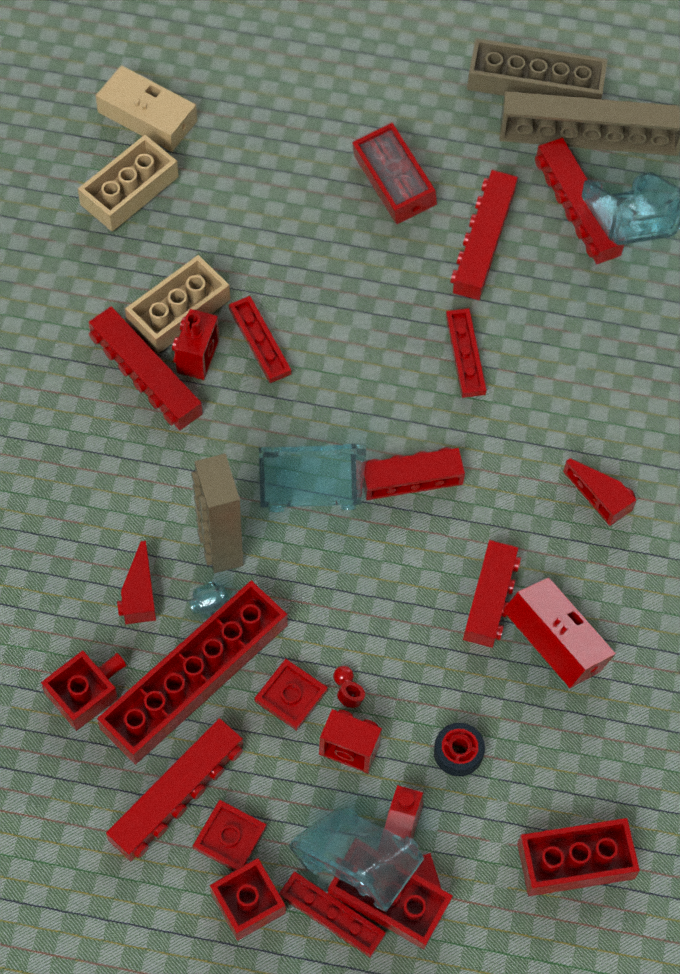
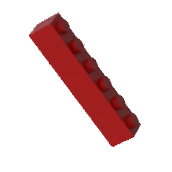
(567, 182)
(484, 236)
(145, 369)
(175, 789)

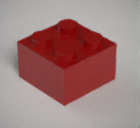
(350, 740)
(247, 899)

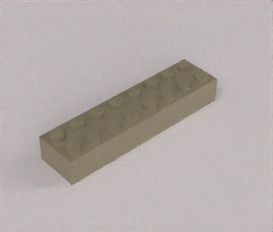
(591, 123)

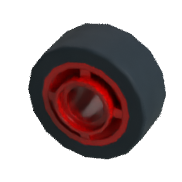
(461, 735)

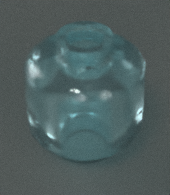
(208, 599)

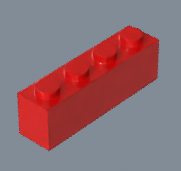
(413, 473)
(491, 593)

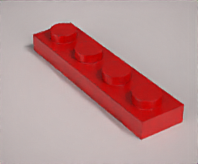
(260, 339)
(465, 353)
(332, 914)

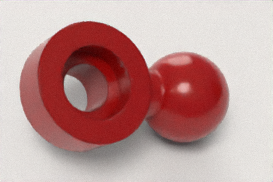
(350, 693)

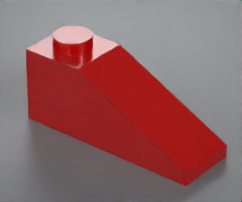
(603, 492)
(137, 592)
(404, 812)

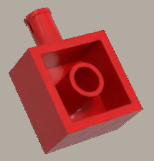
(196, 344)
(82, 688)

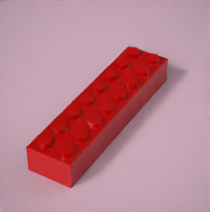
(192, 672)

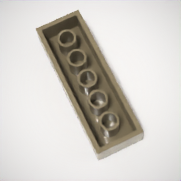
(534, 70)
(218, 513)

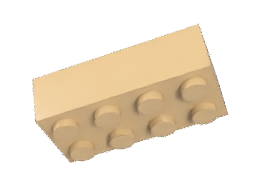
(128, 183)
(160, 310)

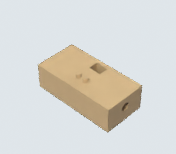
(146, 108)

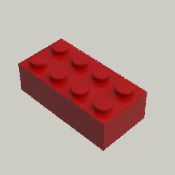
(578, 857)
(412, 913)

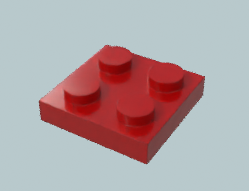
(291, 694)
(229, 836)

